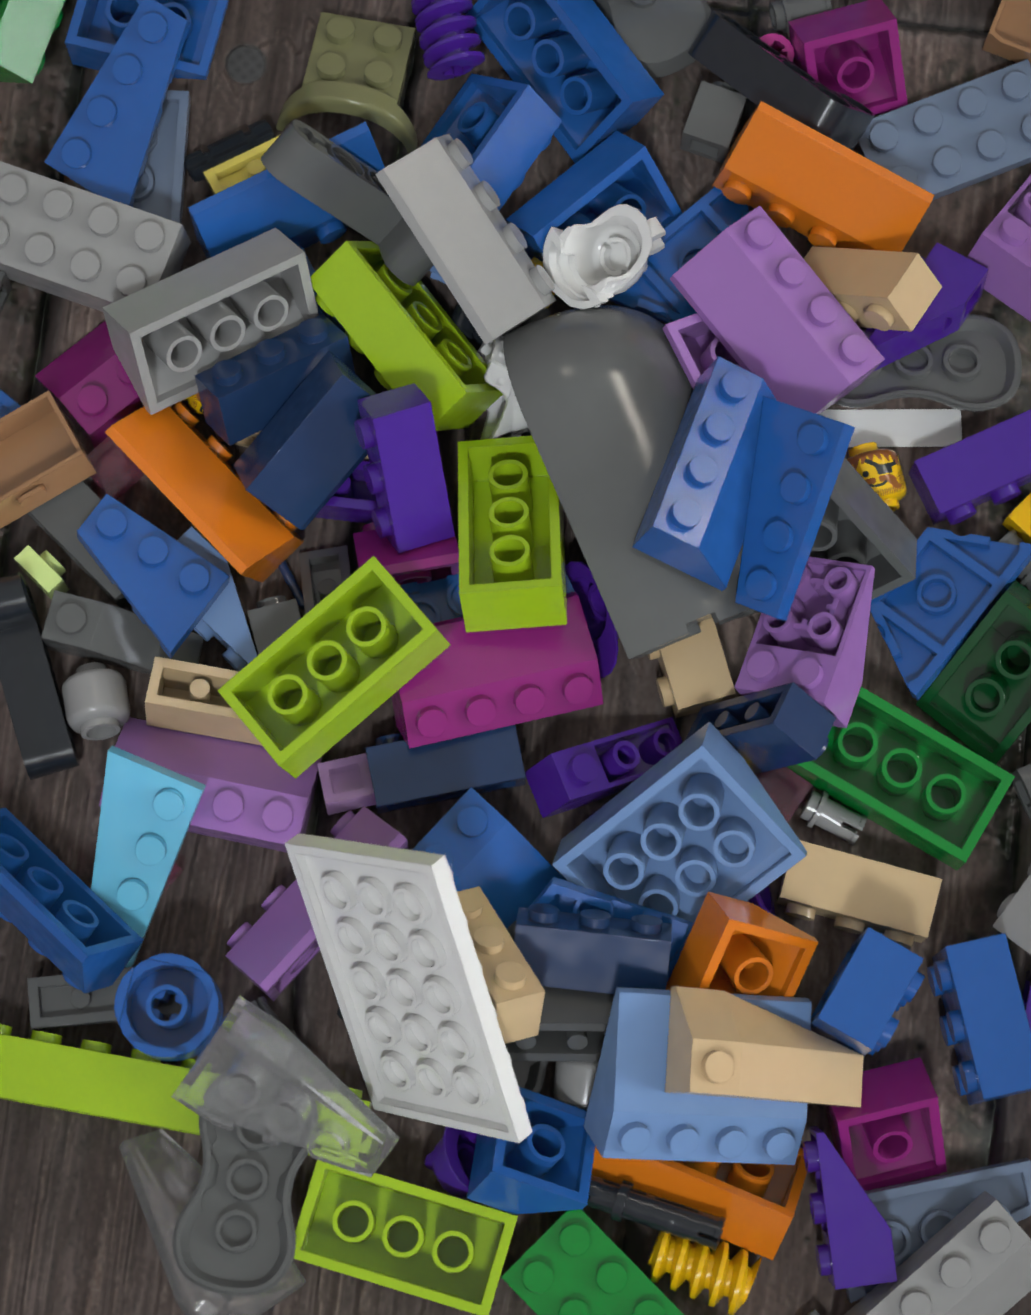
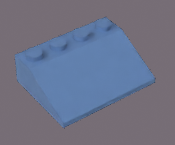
(684, 831)
(638, 1120)

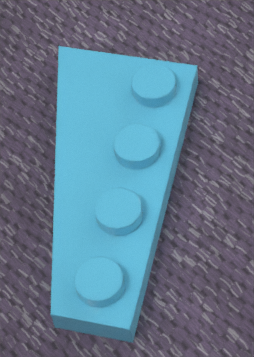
(140, 835)

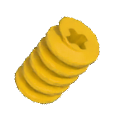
(703, 1269)

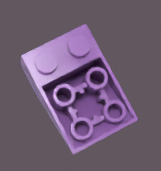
(1007, 252)
(820, 641)

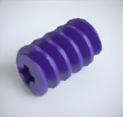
(445, 37)

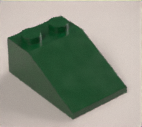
(987, 684)

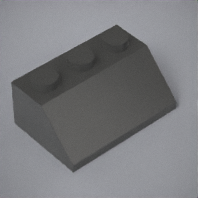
(866, 531)

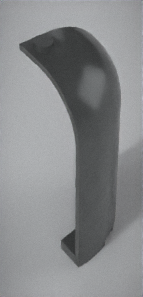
(603, 415)

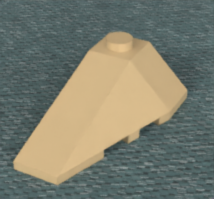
(746, 1052)

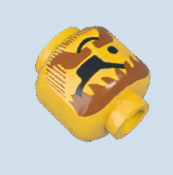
(881, 471)

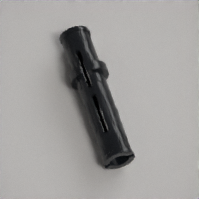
(655, 1212)

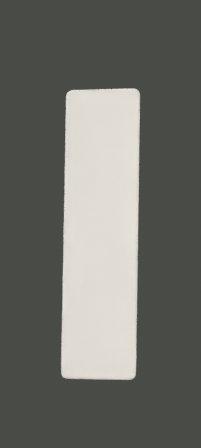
(901, 426)

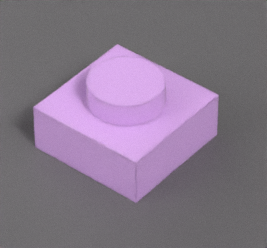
(346, 784)

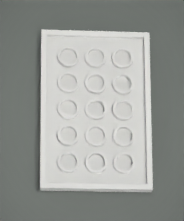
(409, 984)

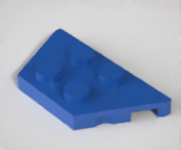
(684, 238)
(946, 602)

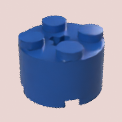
(155, 982)

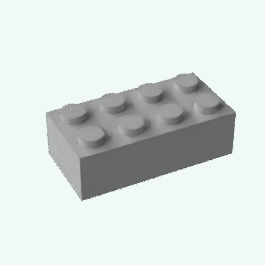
(82, 241)

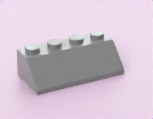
(467, 236)
(209, 315)
(966, 1268)

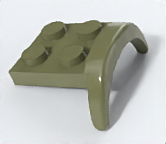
(358, 72)

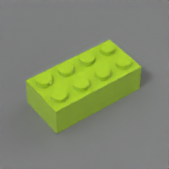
(404, 334)
(509, 537)
(333, 668)
(404, 1237)

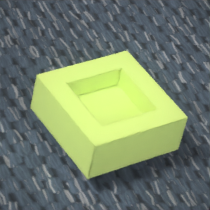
(42, 570)

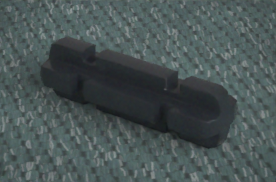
(227, 148)

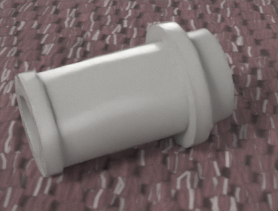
(830, 815)

